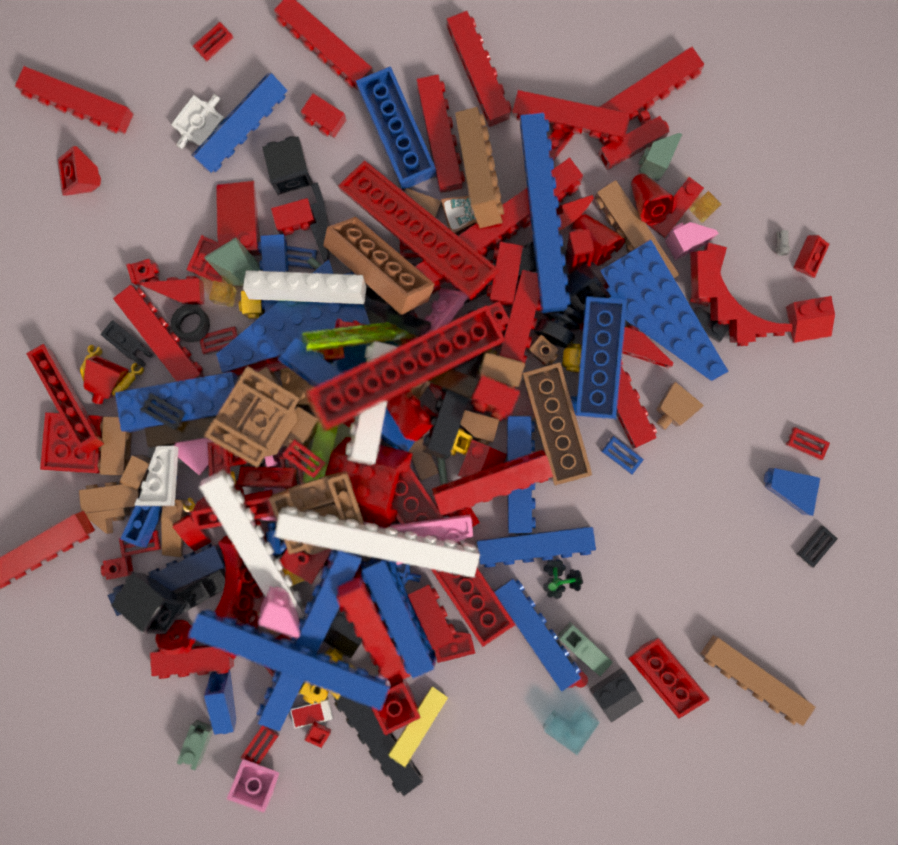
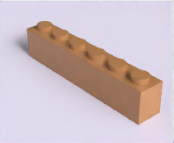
(626, 220)
(758, 680)

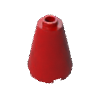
(651, 200)
(603, 238)

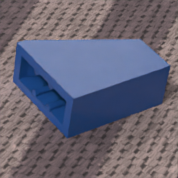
(794, 488)
(220, 703)

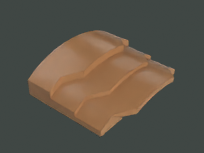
(254, 418)
(324, 496)

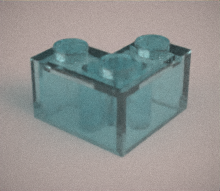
(571, 733)

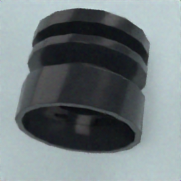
(558, 326)

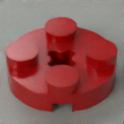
(169, 646)

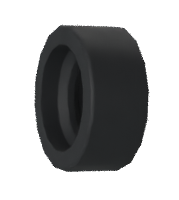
(183, 312)

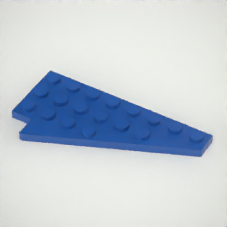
(661, 309)
(283, 323)

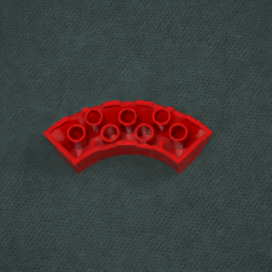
(241, 593)

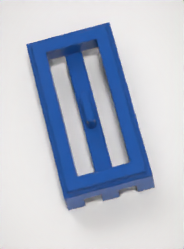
(302, 250)
(616, 460)

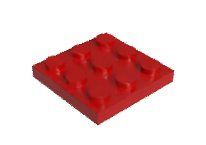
(61, 451)

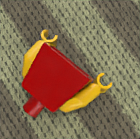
(105, 377)

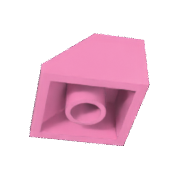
(688, 238)
(279, 612)

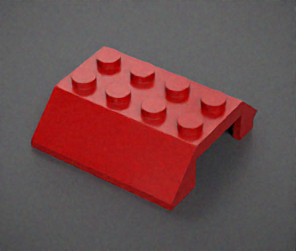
(372, 483)

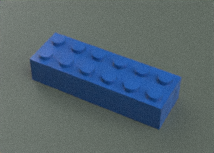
(396, 128)
(601, 357)
(196, 397)
(400, 616)

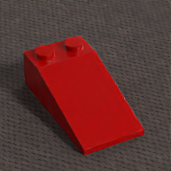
(238, 215)

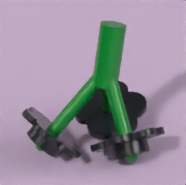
(555, 586)

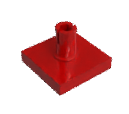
(305, 564)

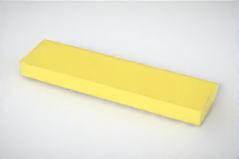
(415, 731)

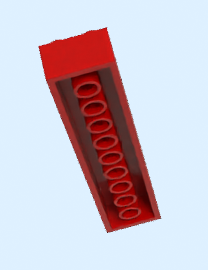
(515, 217)
(404, 368)
(469, 594)

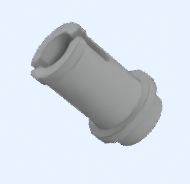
(782, 243)

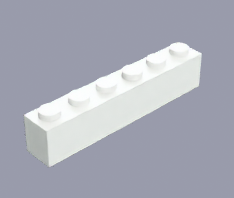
(305, 287)
(368, 425)

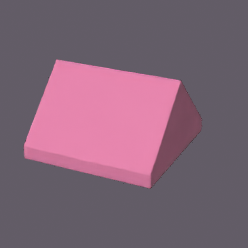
(253, 786)

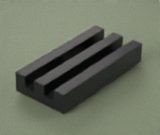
(148, 402)
(811, 541)

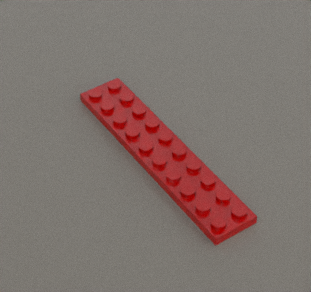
(419, 230)

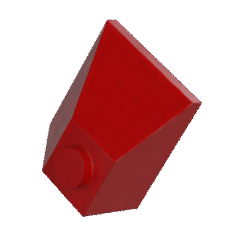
(77, 173)
(398, 708)

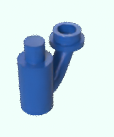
(278, 547)

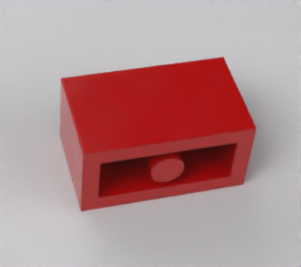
(323, 116)
(293, 216)

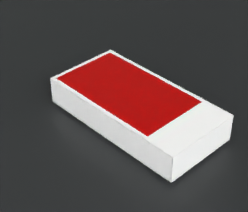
(308, 713)

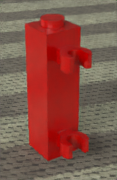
(634, 142)

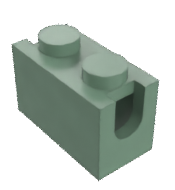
(195, 744)

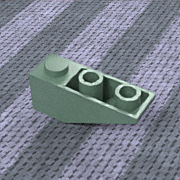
(584, 649)

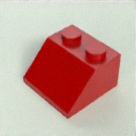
(811, 319)
(480, 458)

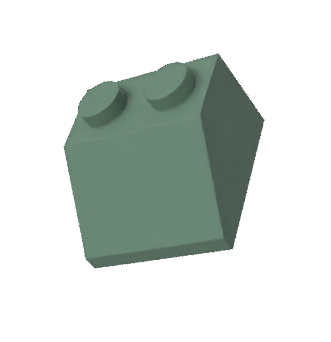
(658, 157)

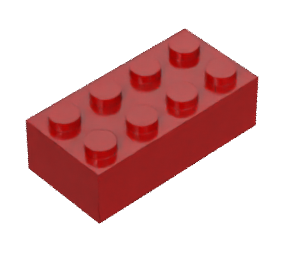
(494, 398)

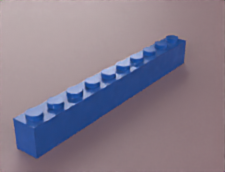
(543, 213)
(312, 630)
(290, 659)

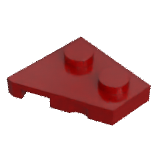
(457, 648)

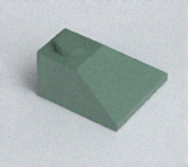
(232, 262)

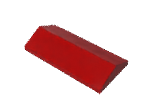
(668, 677)

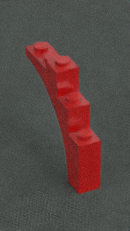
(709, 287)

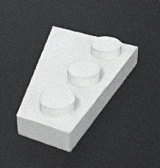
(161, 480)

